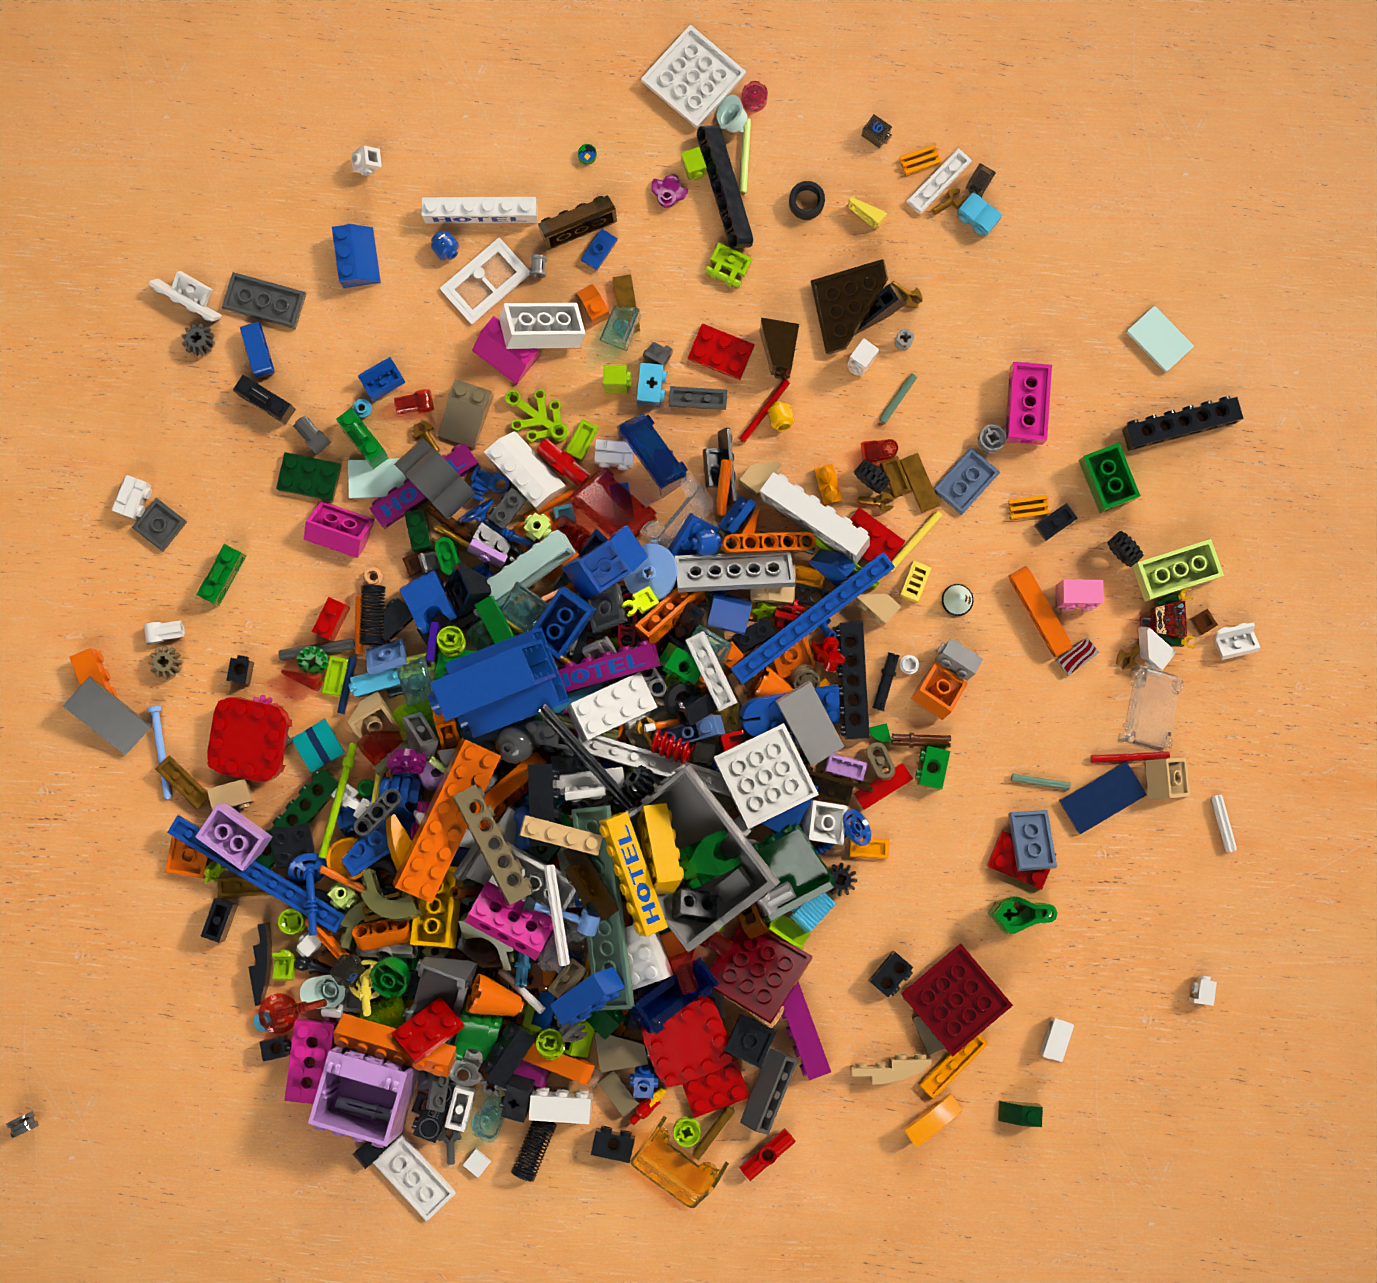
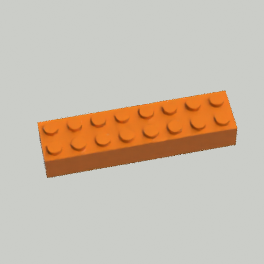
(443, 823)

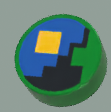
(587, 154)

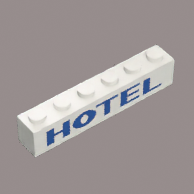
(480, 209)

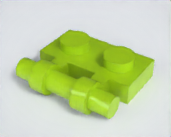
(731, 260)

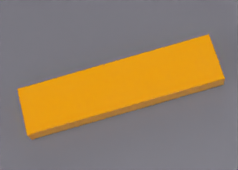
(951, 1066)

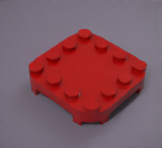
(248, 739)
(689, 1044)

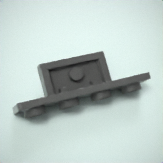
(546, 737)
(437, 1087)

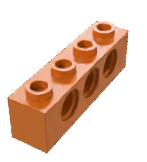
(665, 615)

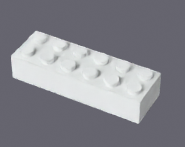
(815, 517)

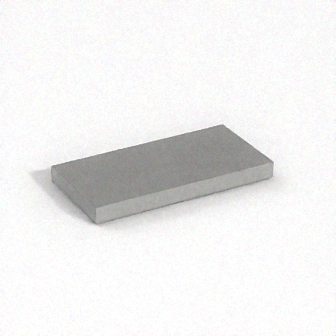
(809, 723)

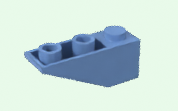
(702, 730)

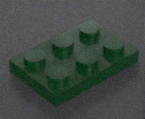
(308, 476)

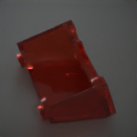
(611, 504)

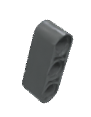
(368, 816)

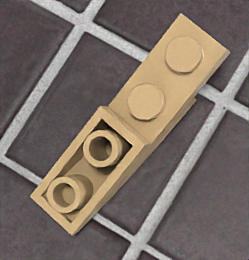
(899, 1069)

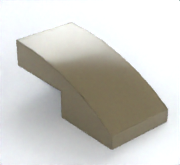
(618, 1093)

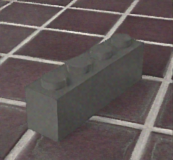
(769, 1091)

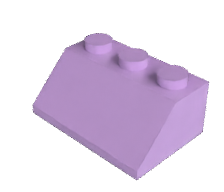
(233, 836)

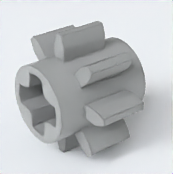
(489, 1090)

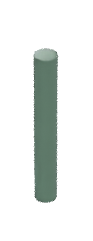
(898, 398)
(1040, 781)

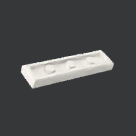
(939, 181)
(711, 671)

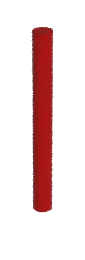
(763, 412)
(1129, 757)

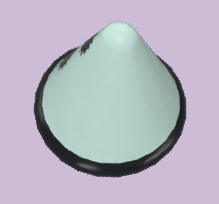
(957, 600)

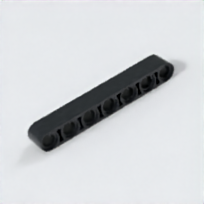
(724, 187)

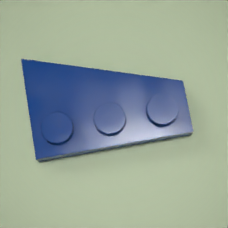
(682, 542)
(367, 850)

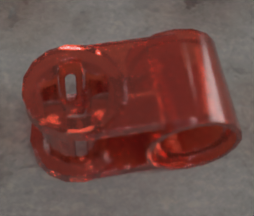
(875, 450)
(575, 533)

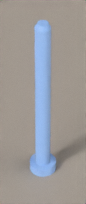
(159, 746)

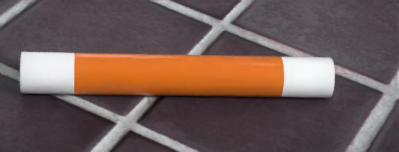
(661, 724)

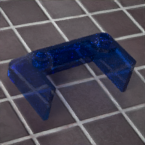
(653, 453)
(667, 998)

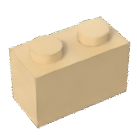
(234, 794)

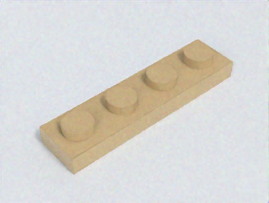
(560, 835)

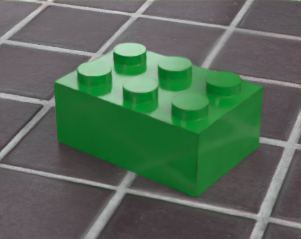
(1109, 478)

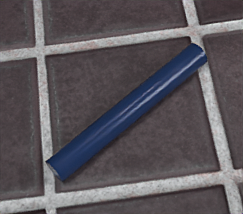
(345, 690)

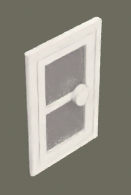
(485, 280)

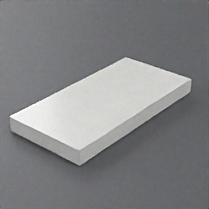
(414, 1177)

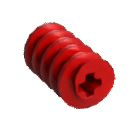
(671, 748)

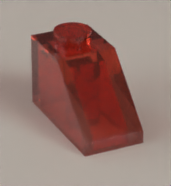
(378, 744)

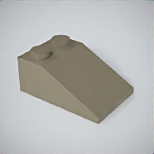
(465, 413)

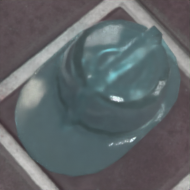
(488, 1120)

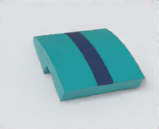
(318, 745)

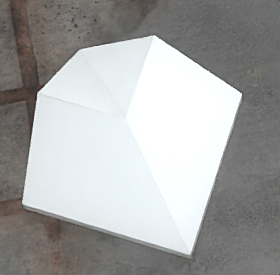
(824, 822)

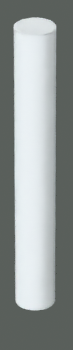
(523, 991)

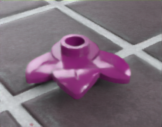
(669, 188)

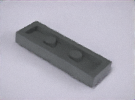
(698, 398)

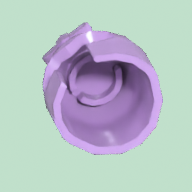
(430, 777)

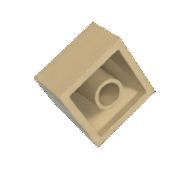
(1167, 778)

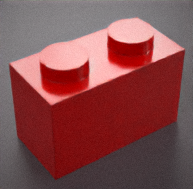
(330, 619)

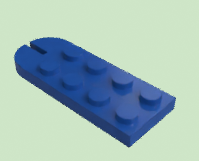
(767, 715)

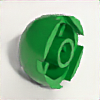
(390, 977)

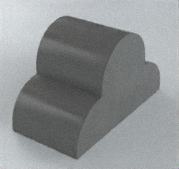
(435, 478)

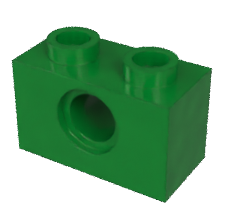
(673, 657)
(940, 758)

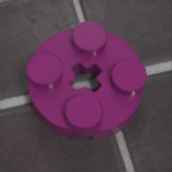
(406, 761)

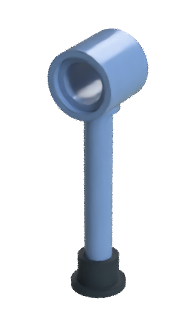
(587, 921)

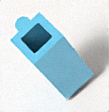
(368, 684)

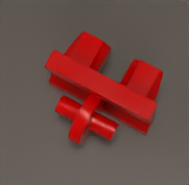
(783, 614)
(828, 653)

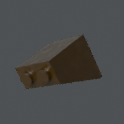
(779, 345)

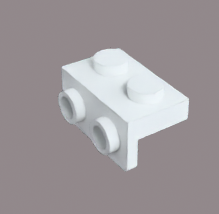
(1236, 641)

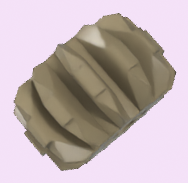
(161, 655)

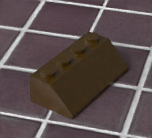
(577, 222)

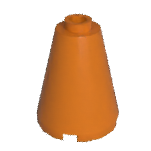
(767, 684)
(492, 998)

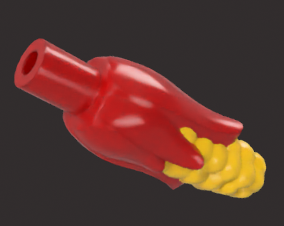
(647, 1105)

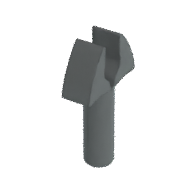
(450, 1144)

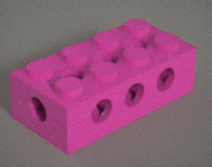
(1018, 392)
(501, 928)
(302, 1048)

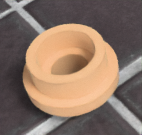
(367, 576)

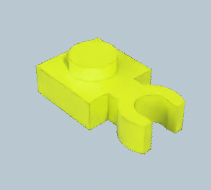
(642, 600)

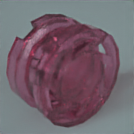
(754, 96)

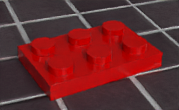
(721, 351)
(881, 537)
(1004, 861)
(427, 1030)
(716, 1090)

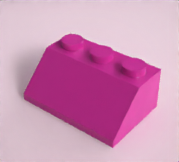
(509, 362)
(338, 529)

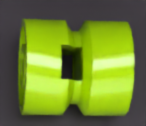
(292, 921)

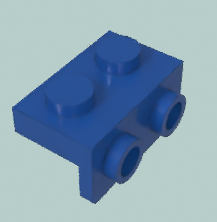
(381, 379)

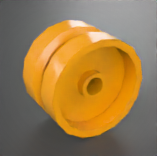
(337, 853)

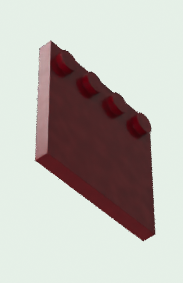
(759, 972)
(956, 999)

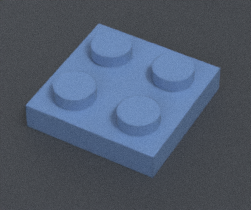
(386, 656)

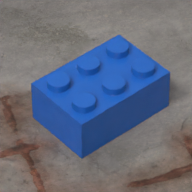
(564, 621)
(588, 997)

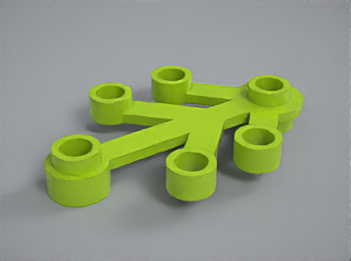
(539, 418)

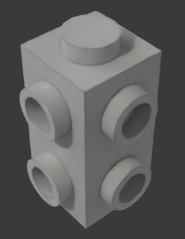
(958, 659)

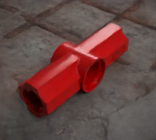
(562, 462)
(758, 1163)

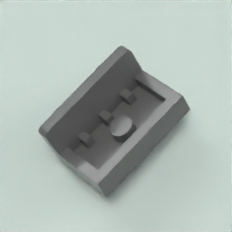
(507, 508)

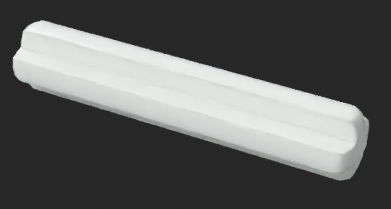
(1223, 823)

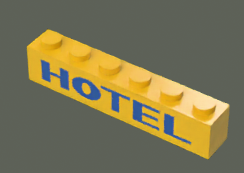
(633, 874)

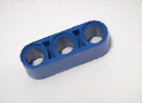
(257, 350)

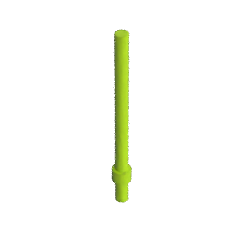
(348, 763)

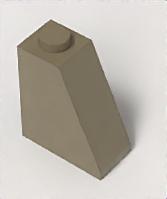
(620, 1052)

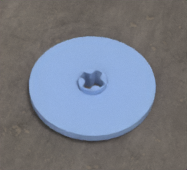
(664, 571)

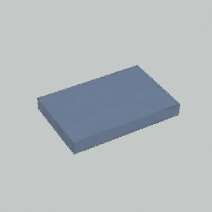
(966, 481)
(1032, 840)

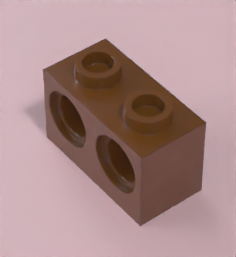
(752, 921)

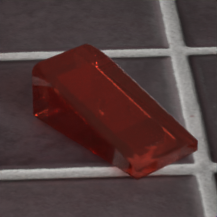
(310, 681)

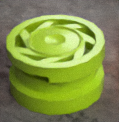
(451, 640)
(550, 1044)
(687, 1131)

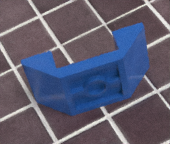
(606, 563)

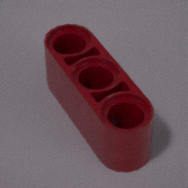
(628, 631)

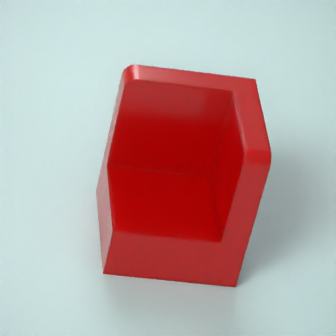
(730, 740)

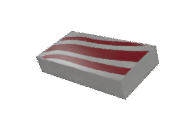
(1077, 656)

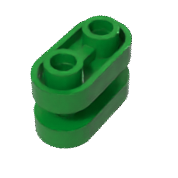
(447, 555)

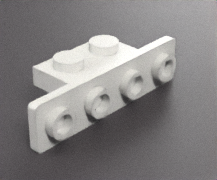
(189, 293)
(586, 785)

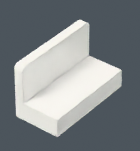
(1056, 1039)

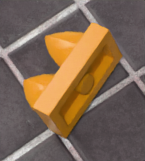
(828, 484)

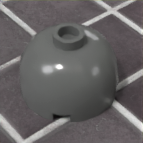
(515, 743)

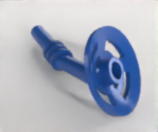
(478, 514)
(851, 831)
(309, 875)

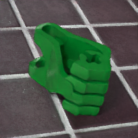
(705, 861)
(1029, 916)
(479, 1033)

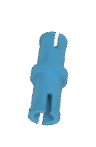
(522, 967)

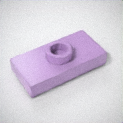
(486, 553)
(846, 767)

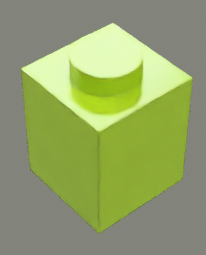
(693, 163)

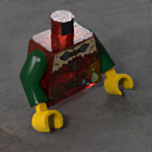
(1169, 619)

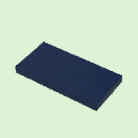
(1102, 797)

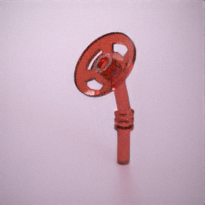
(284, 1011)

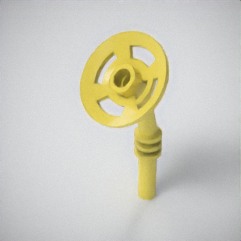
(364, 990)

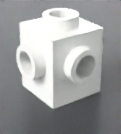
(366, 160)

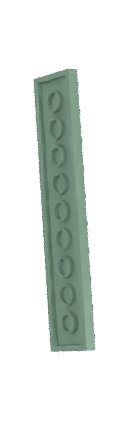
(609, 944)

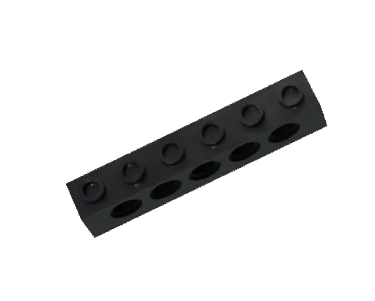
(1136, 439)
(856, 632)

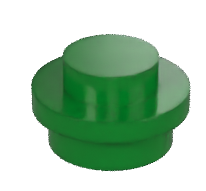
(365, 788)

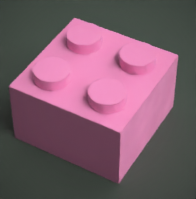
(1079, 594)

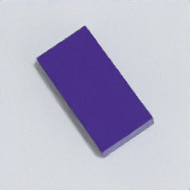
(432, 647)

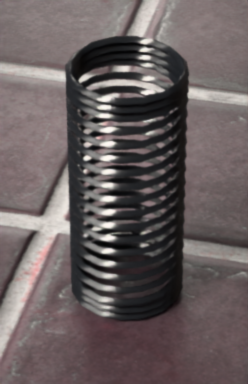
(372, 590)
(526, 1173)

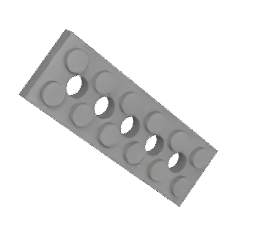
(728, 581)

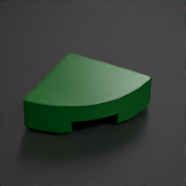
(880, 733)

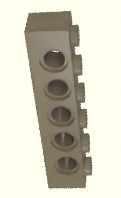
(510, 893)

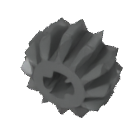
(195, 334)

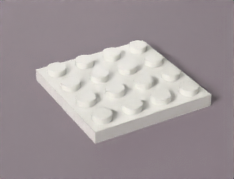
(693, 76)
(765, 776)

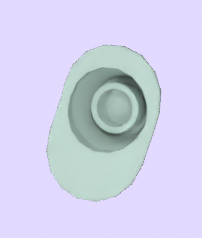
(731, 114)
(322, 988)

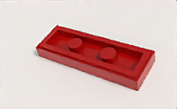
(882, 788)

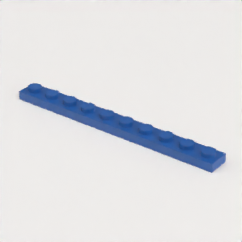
(812, 618)
(261, 877)

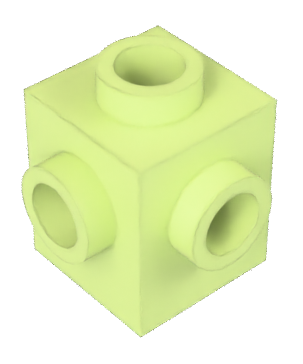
(540, 533)
(347, 901)

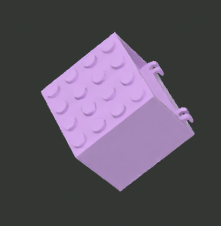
(369, 1081)

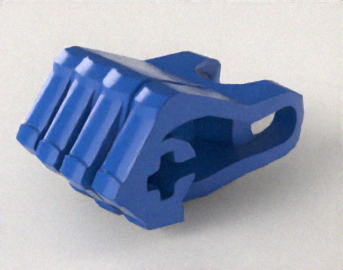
(427, 599)
(411, 794)

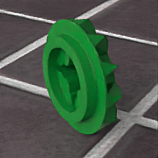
(307, 654)

